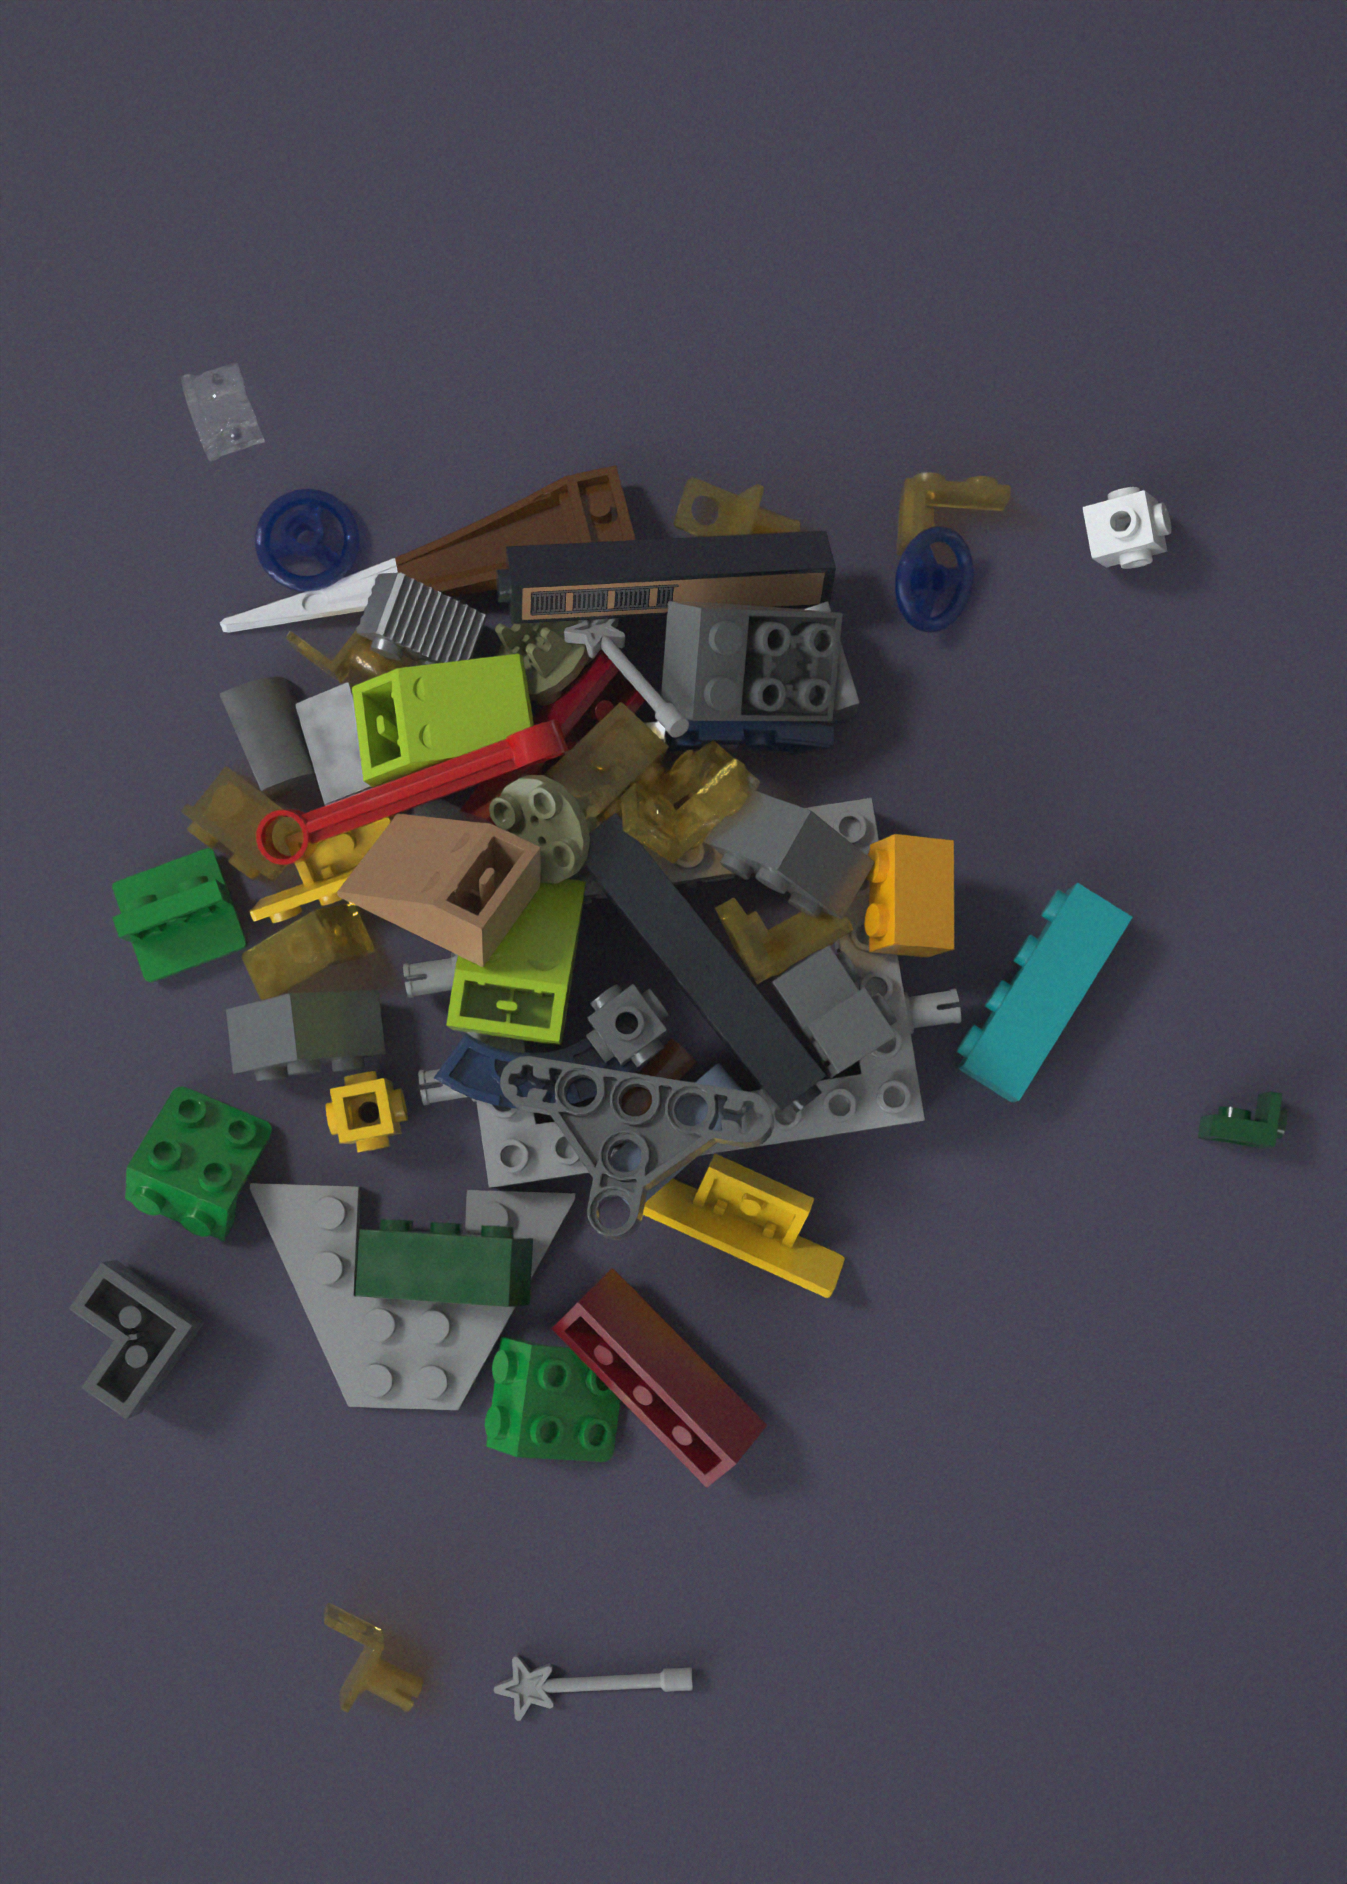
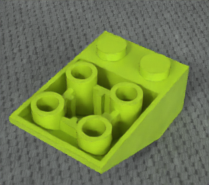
(437, 713)
(529, 975)

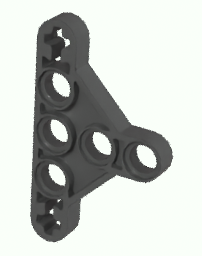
(603, 1125)

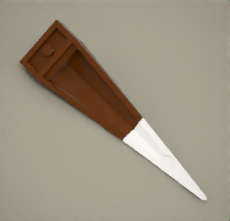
(570, 510)

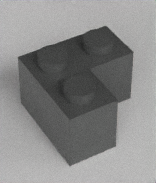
(793, 853)
(832, 1012)
(303, 1030)
(147, 1335)

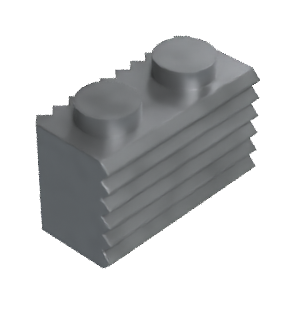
(418, 622)

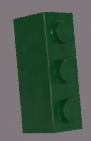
(444, 1264)

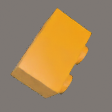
(911, 896)

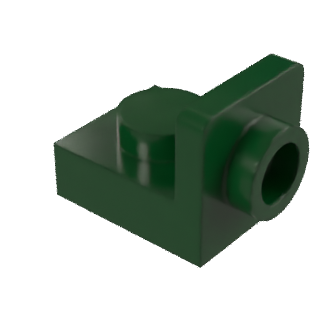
(1235, 1124)

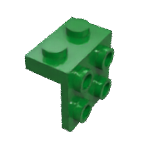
(196, 1162)
(549, 1405)

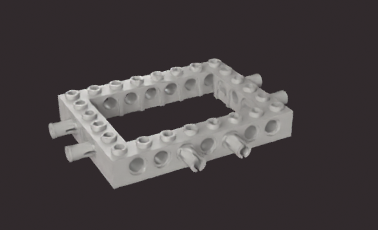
(877, 1098)

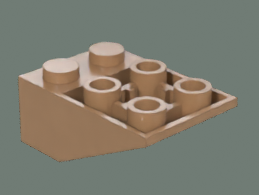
(447, 881)

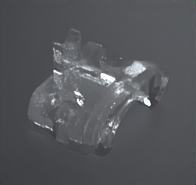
(221, 410)

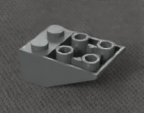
(750, 662)

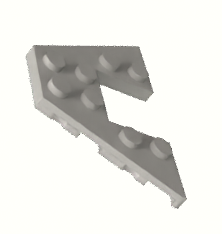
(386, 1347)

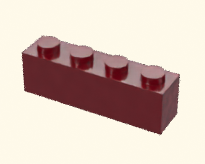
(579, 710)
(660, 1378)

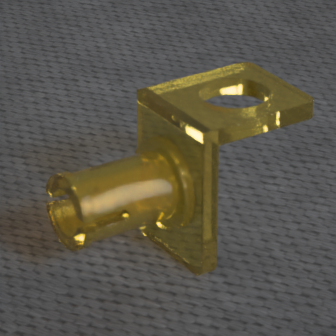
(736, 513)
(353, 655)
(370, 1670)

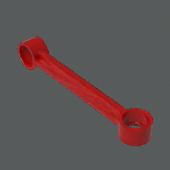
(515, 752)

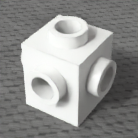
(1127, 528)

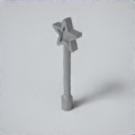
(603, 635)
(533, 1687)

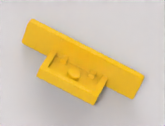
(320, 873)
(751, 1221)

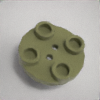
(547, 657)
(549, 818)

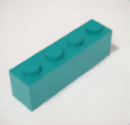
(1043, 992)

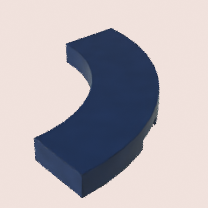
(767, 736)
(477, 1068)

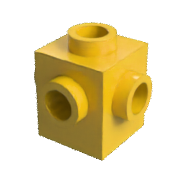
(346, 1106)

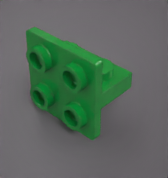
(178, 915)

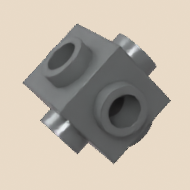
(640, 1044)

